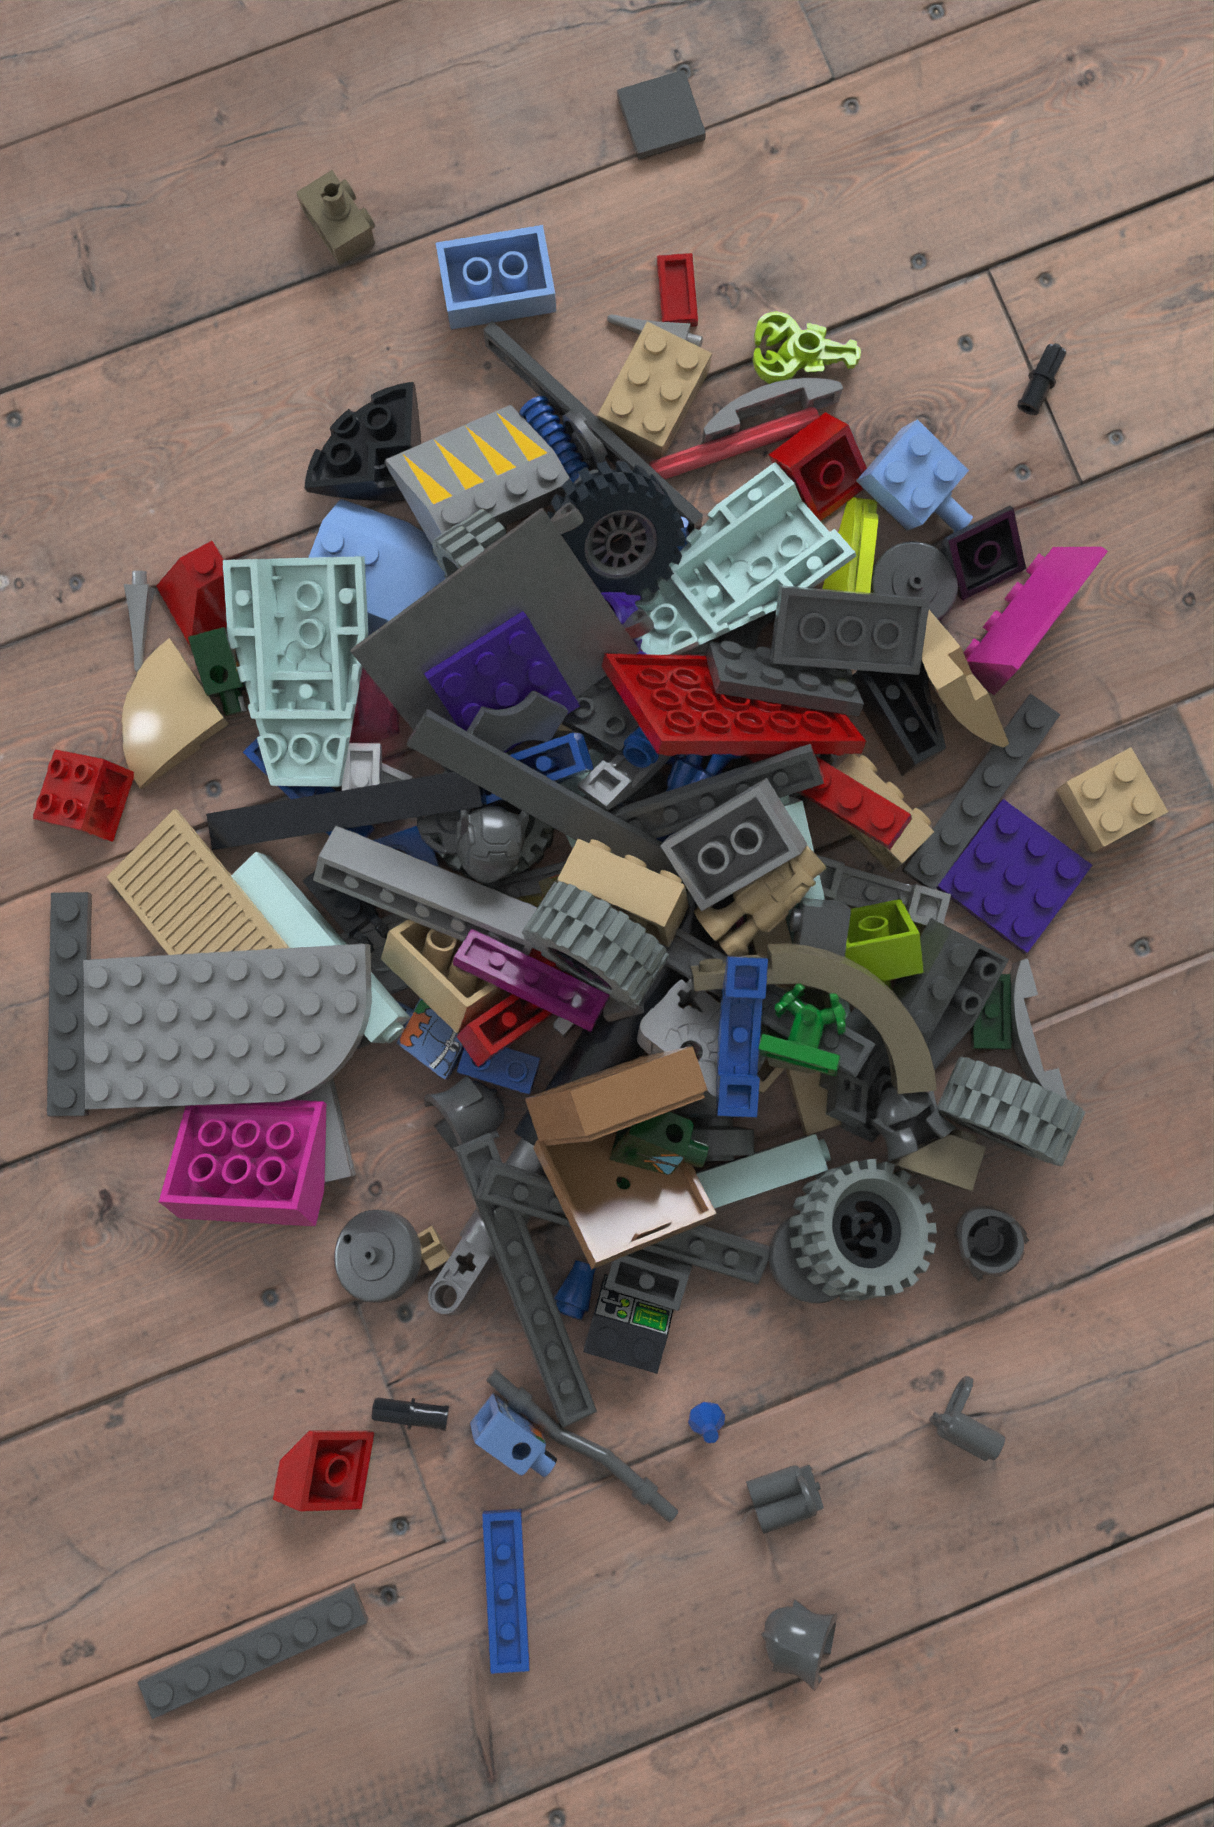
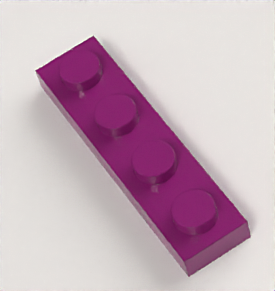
(531, 979)

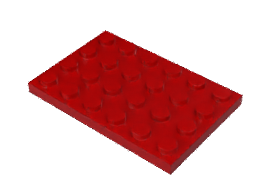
(684, 715)

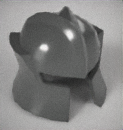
(468, 1111)
(909, 1121)
(798, 1641)

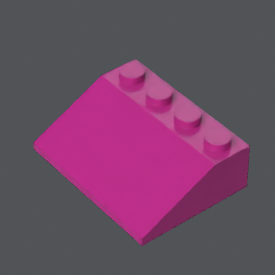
(1030, 613)
(249, 1163)

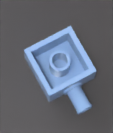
(916, 479)

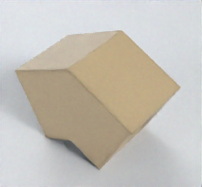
(433, 1248)

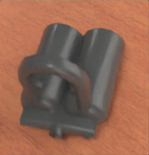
(965, 1431)
(785, 1497)

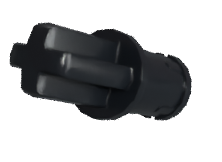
(1042, 379)
(410, 1413)

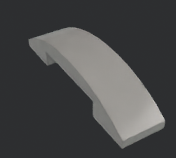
(809, 391)
(617, 780)
(863, 889)
(1022, 1035)

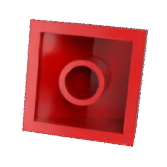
(822, 464)

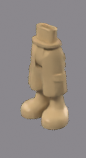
(766, 900)

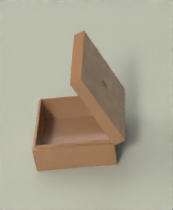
(575, 1143)

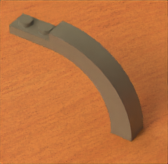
(819, 968)

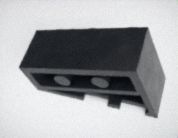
(902, 716)

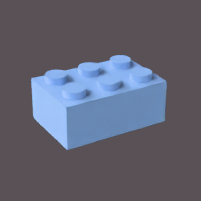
(496, 277)

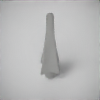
(636, 325)
(139, 602)

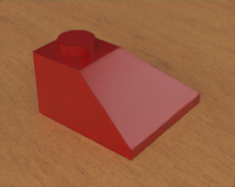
(196, 591)
(325, 1471)

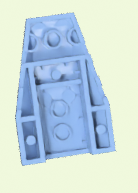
(396, 554)

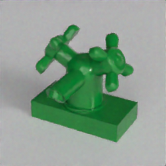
(805, 1034)

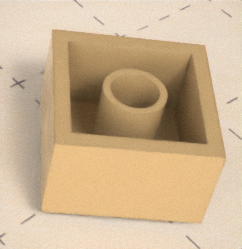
(1111, 800)

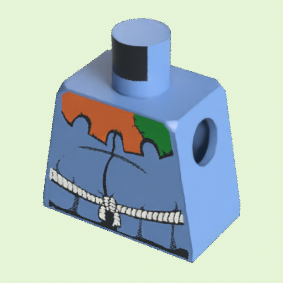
(430, 1040)
(498, 1431)

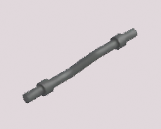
(643, 1489)

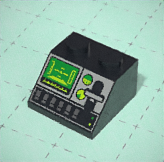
(628, 1329)

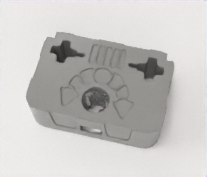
(672, 1028)

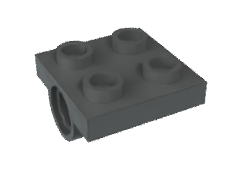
(602, 718)

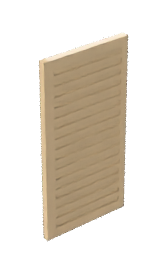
(189, 895)

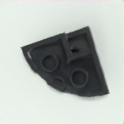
(359, 444)

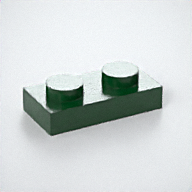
(993, 1024)

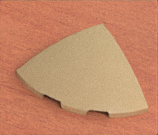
(958, 686)
(166, 715)

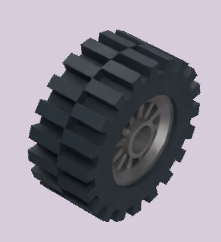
(643, 516)

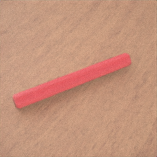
(734, 444)

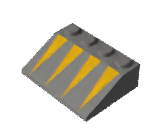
(481, 465)

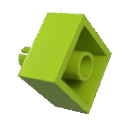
(884, 941)

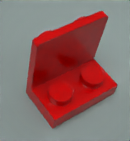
(84, 794)

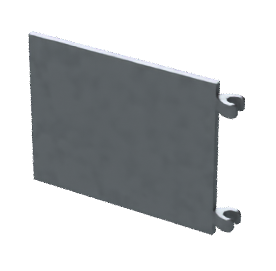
(520, 572)

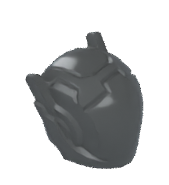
(490, 842)
(990, 1241)

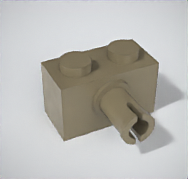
(336, 217)

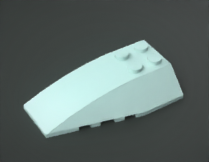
(738, 561)
(293, 648)

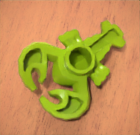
(801, 350)

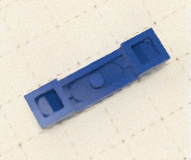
(740, 1036)

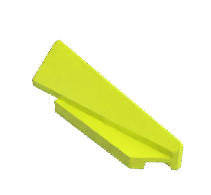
(860, 532)

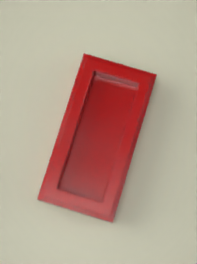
(677, 288)

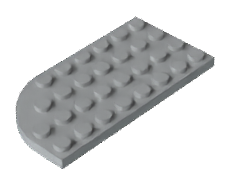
(222, 1025)

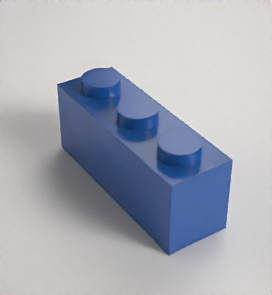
(555, 759)

